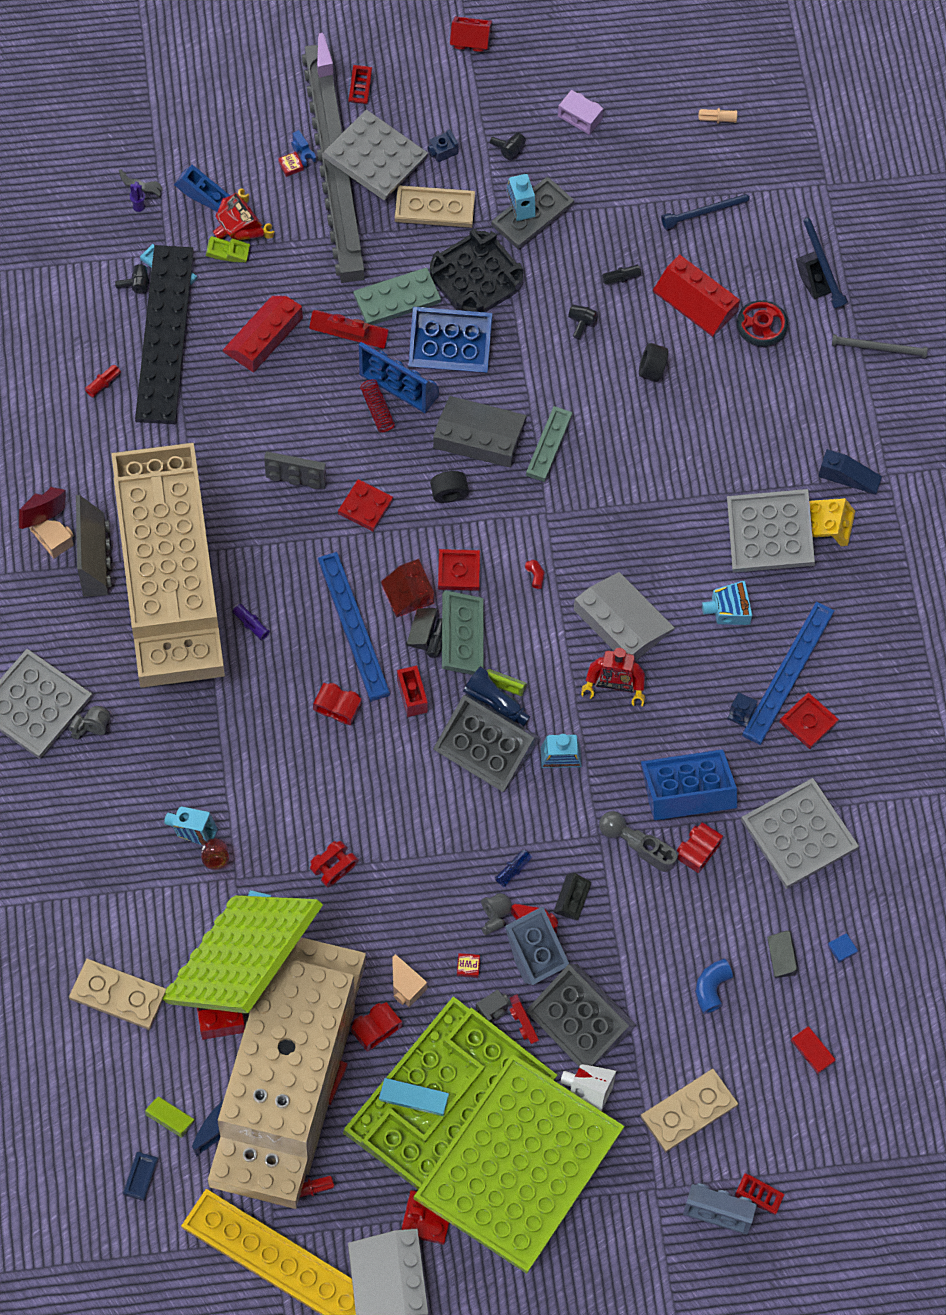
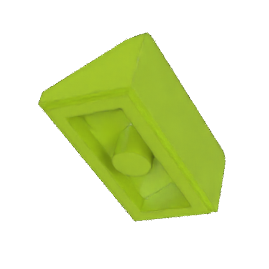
(507, 683)
(169, 1116)

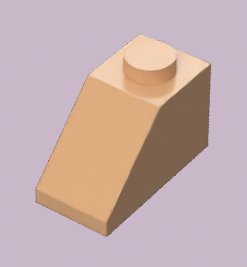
(53, 537)
(406, 982)

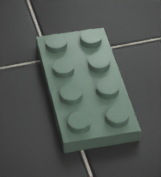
(396, 296)
(462, 632)

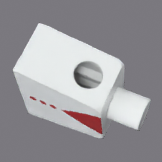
(591, 1084)

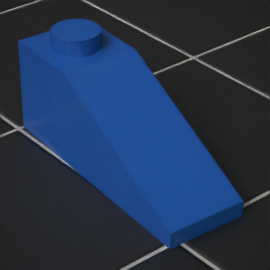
(200, 188)

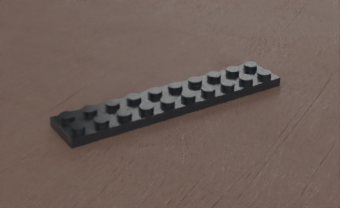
(164, 335)

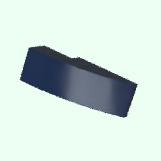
(209, 1132)

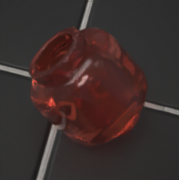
(215, 854)

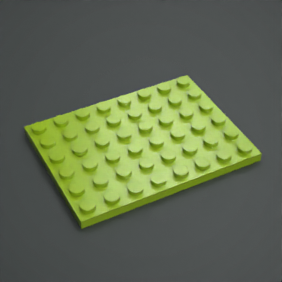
(241, 953)
(519, 1163)

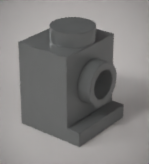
(493, 1006)

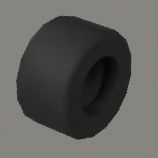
(653, 362)
(449, 487)

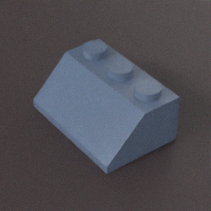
(720, 1208)

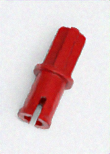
(102, 381)
(317, 1185)

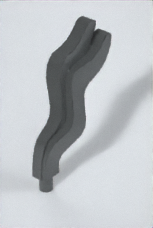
(149, 187)

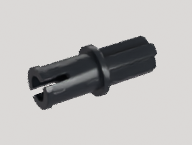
(621, 274)
(436, 640)

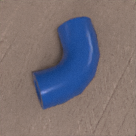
(708, 983)

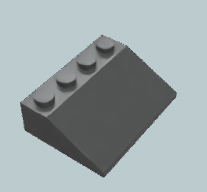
(479, 431)
(92, 548)
(486, 742)
(580, 1016)

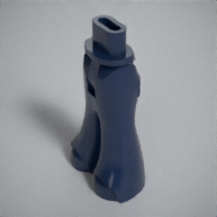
(483, 689)

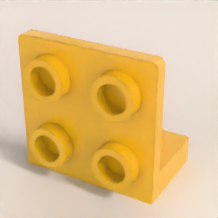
(832, 519)

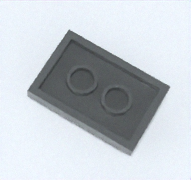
(295, 470)

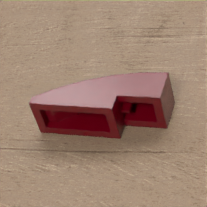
(42, 507)

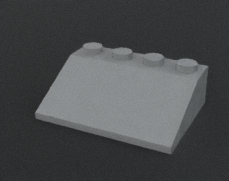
(622, 616)
(388, 1274)

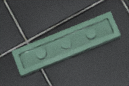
(549, 444)

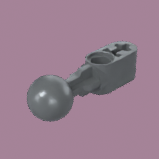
(613, 825)

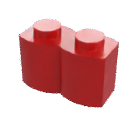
(337, 703)
(700, 847)
(376, 1026)

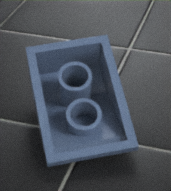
(535, 947)

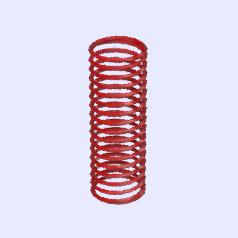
(384, 404)

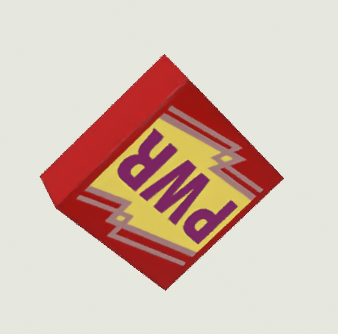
(290, 164)
(468, 965)

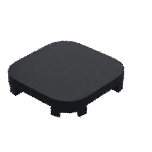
(476, 272)

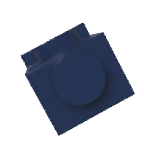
(443, 146)
(742, 709)

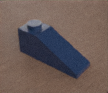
(849, 472)

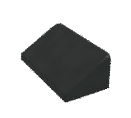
(422, 628)
(572, 896)
(782, 954)

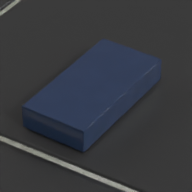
(140, 1176)

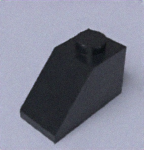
(812, 275)

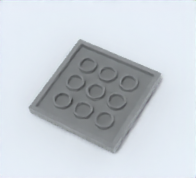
(375, 154)
(770, 530)
(38, 703)
(799, 833)

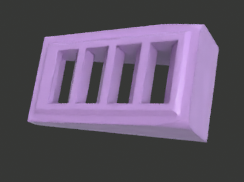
(324, 62)

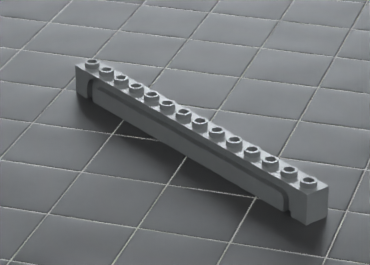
(336, 183)

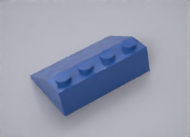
(450, 339)
(396, 378)
(689, 784)

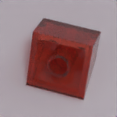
(408, 588)

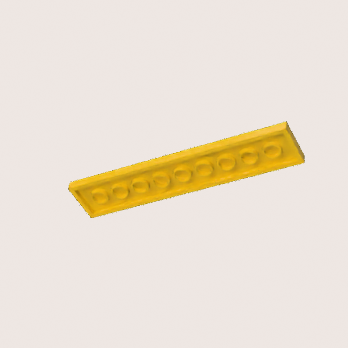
(270, 1256)

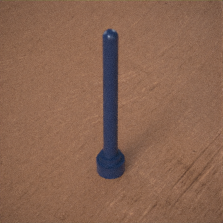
(669, 220)
(838, 298)

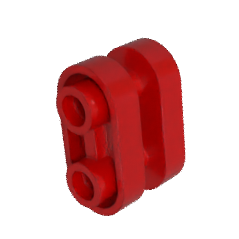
(334, 852)

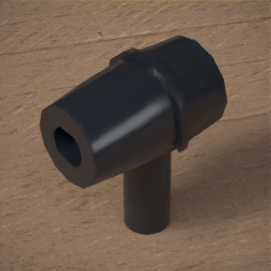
(511, 147)
(138, 281)
(584, 316)

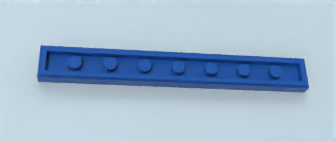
(353, 627)
(788, 673)

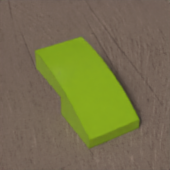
(228, 251)

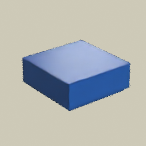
(842, 948)

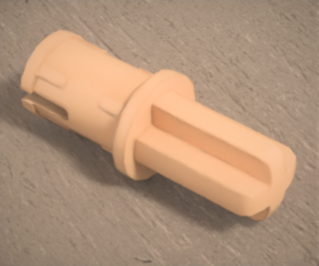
(717, 115)

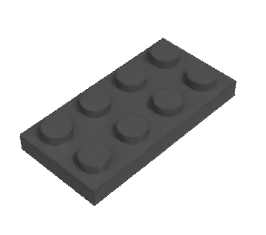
(549, 205)

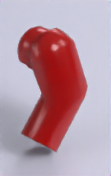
(538, 572)

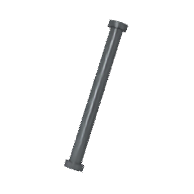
(879, 346)

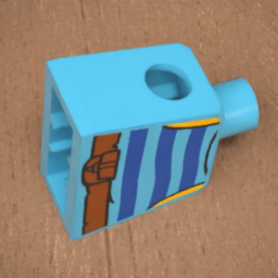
(520, 190)
(730, 605)
(561, 751)
(192, 824)

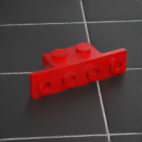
(349, 329)

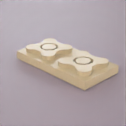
(434, 206)
(117, 994)
(689, 1110)

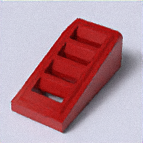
(365, 71)
(755, 1183)

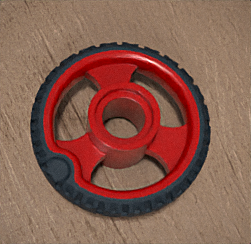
(761, 330)

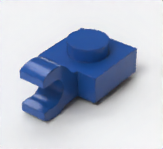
(300, 145)

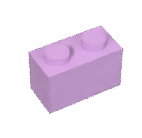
(580, 112)

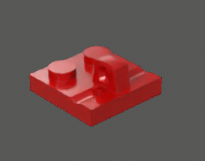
(429, 1225)

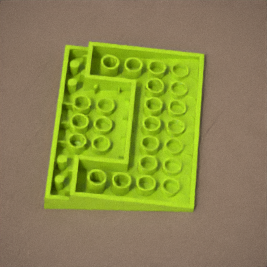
(453, 1055)

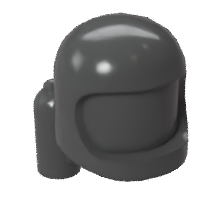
(94, 721)
(495, 908)

